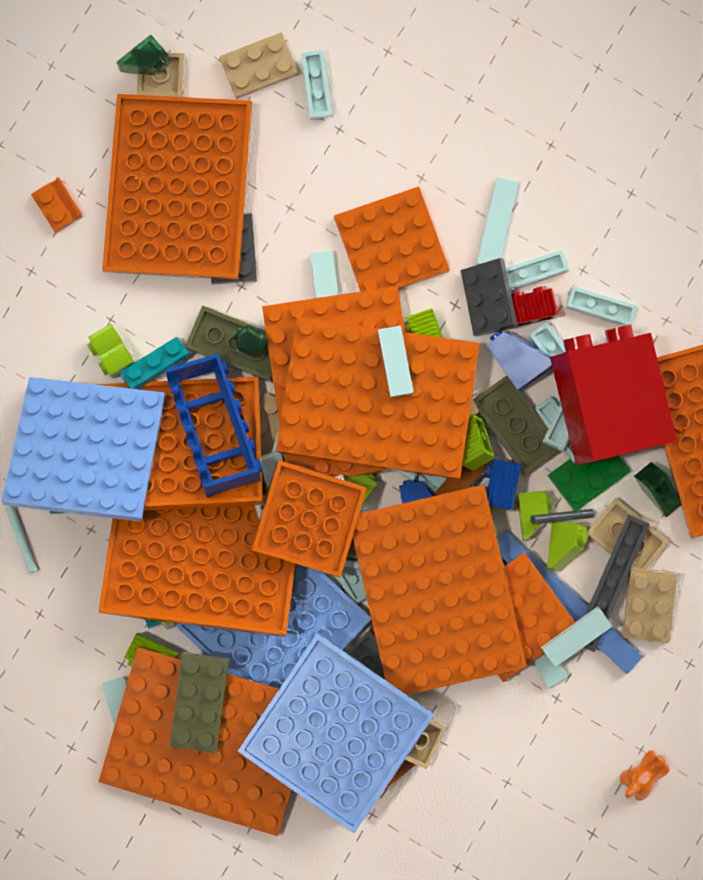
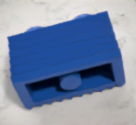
(502, 484)

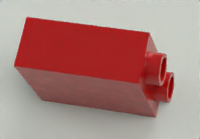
(612, 395)

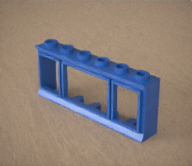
(247, 447)

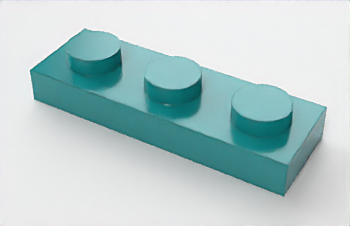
(154, 364)

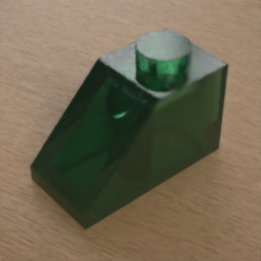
(144, 58)
(658, 488)

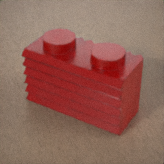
(534, 306)

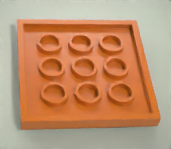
(392, 242)
(308, 518)
(536, 609)

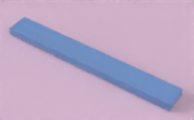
(610, 643)

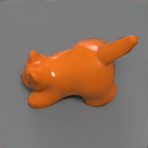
(641, 778)

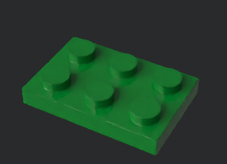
(586, 481)

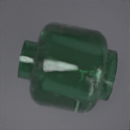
(251, 340)

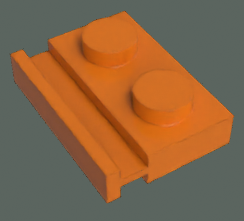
(56, 205)

